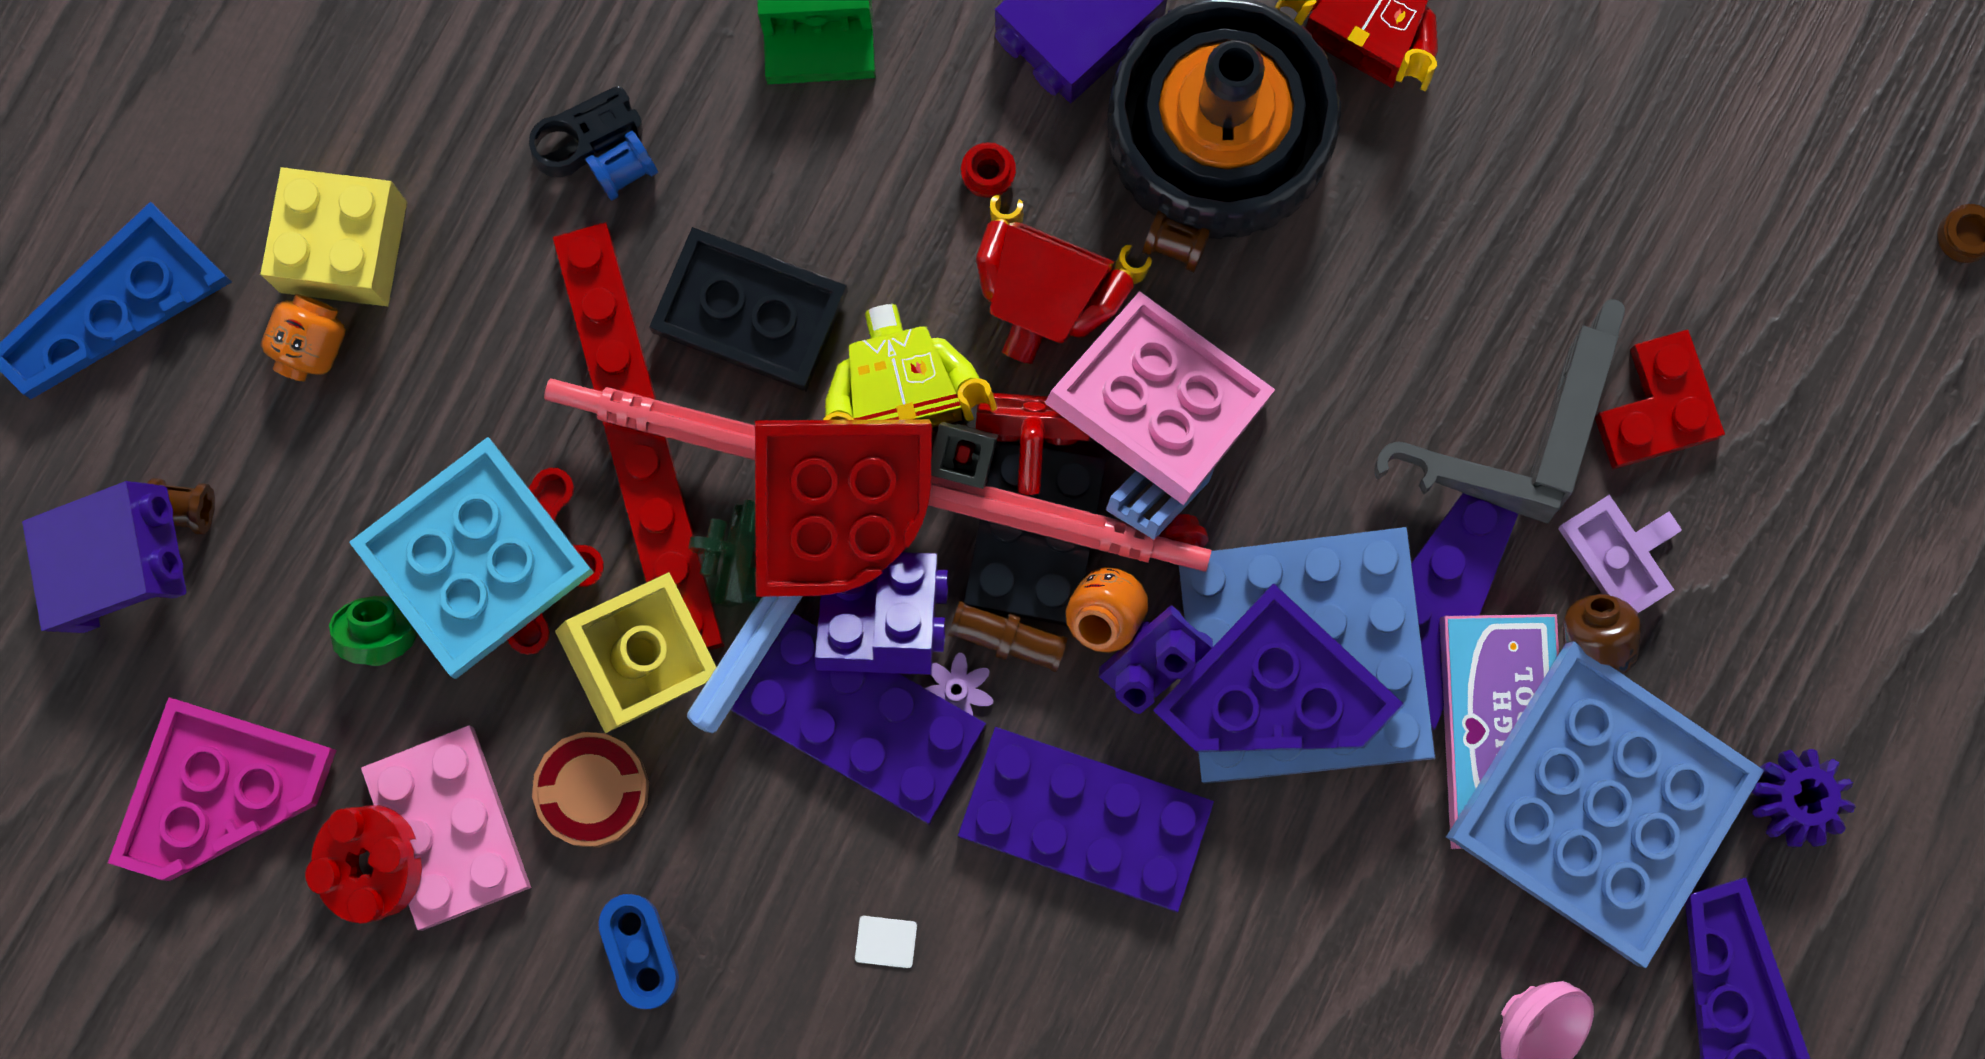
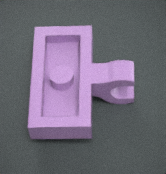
(1618, 555)

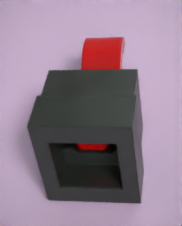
(963, 454)

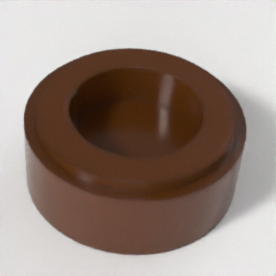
(1963, 233)

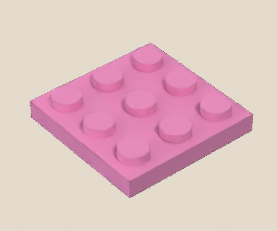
(1160, 397)

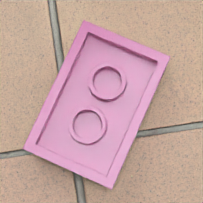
(457, 825)

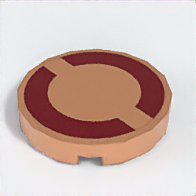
(590, 789)

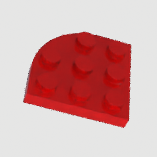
(836, 501)

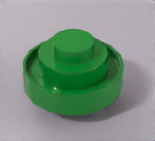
(371, 631)

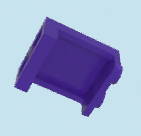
(103, 555)

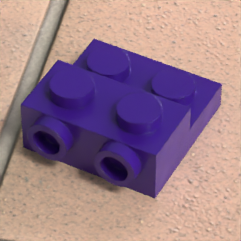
(887, 621)

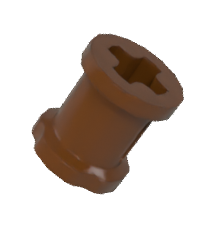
(1176, 241)
(191, 505)

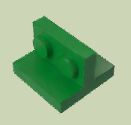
(817, 40)

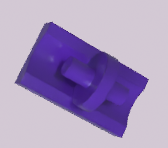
(1154, 659)

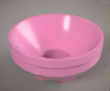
(1546, 1022)

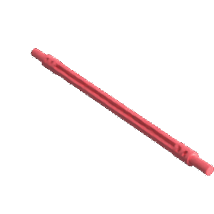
(984, 504)

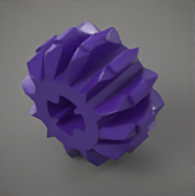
(1814, 817)

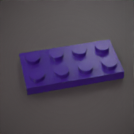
(860, 723)
(1086, 819)

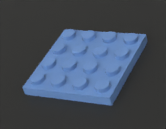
(1363, 598)
(1605, 804)

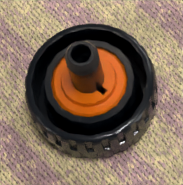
(1223, 116)

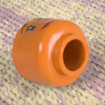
(303, 337)
(1107, 609)

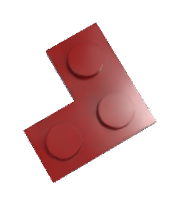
(1676, 405)

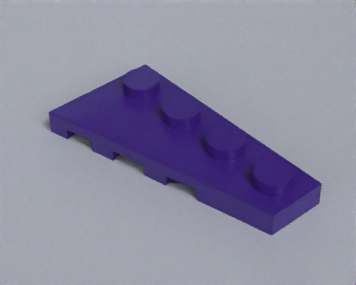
(1455, 577)
(1737, 980)

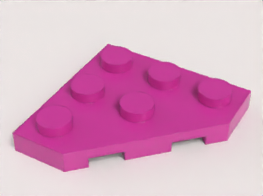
(212, 789)

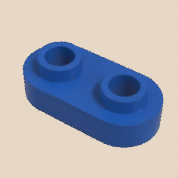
(638, 952)

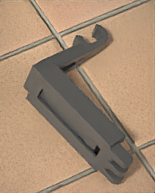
(1561, 441)

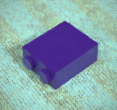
(1072, 39)

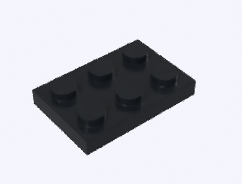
(749, 309)
(1024, 570)

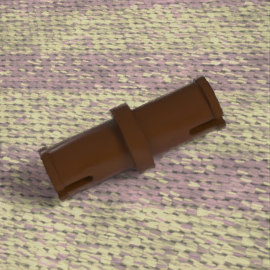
(1008, 636)

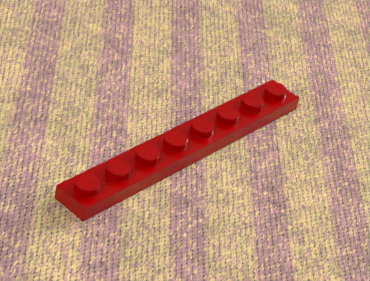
(640, 458)

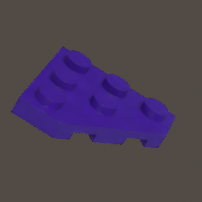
(1278, 687)

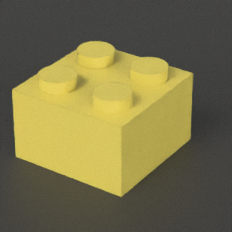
(334, 236)

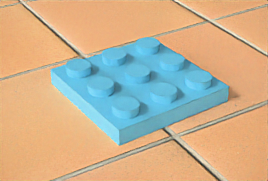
(471, 558)

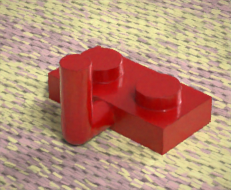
(1030, 421)

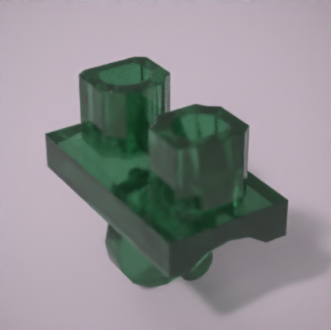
(736, 577)

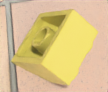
(636, 652)

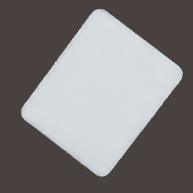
(886, 941)

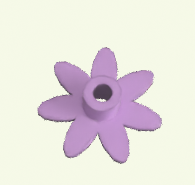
(968, 682)

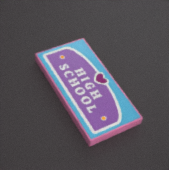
(1488, 681)

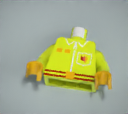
(904, 376)

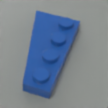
(113, 298)

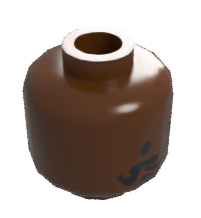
(1604, 630)

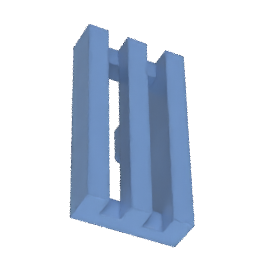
(1134, 516)

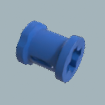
(621, 165)

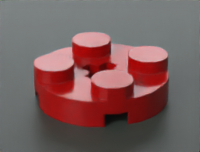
(336, 869)

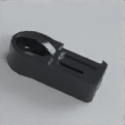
(593, 124)

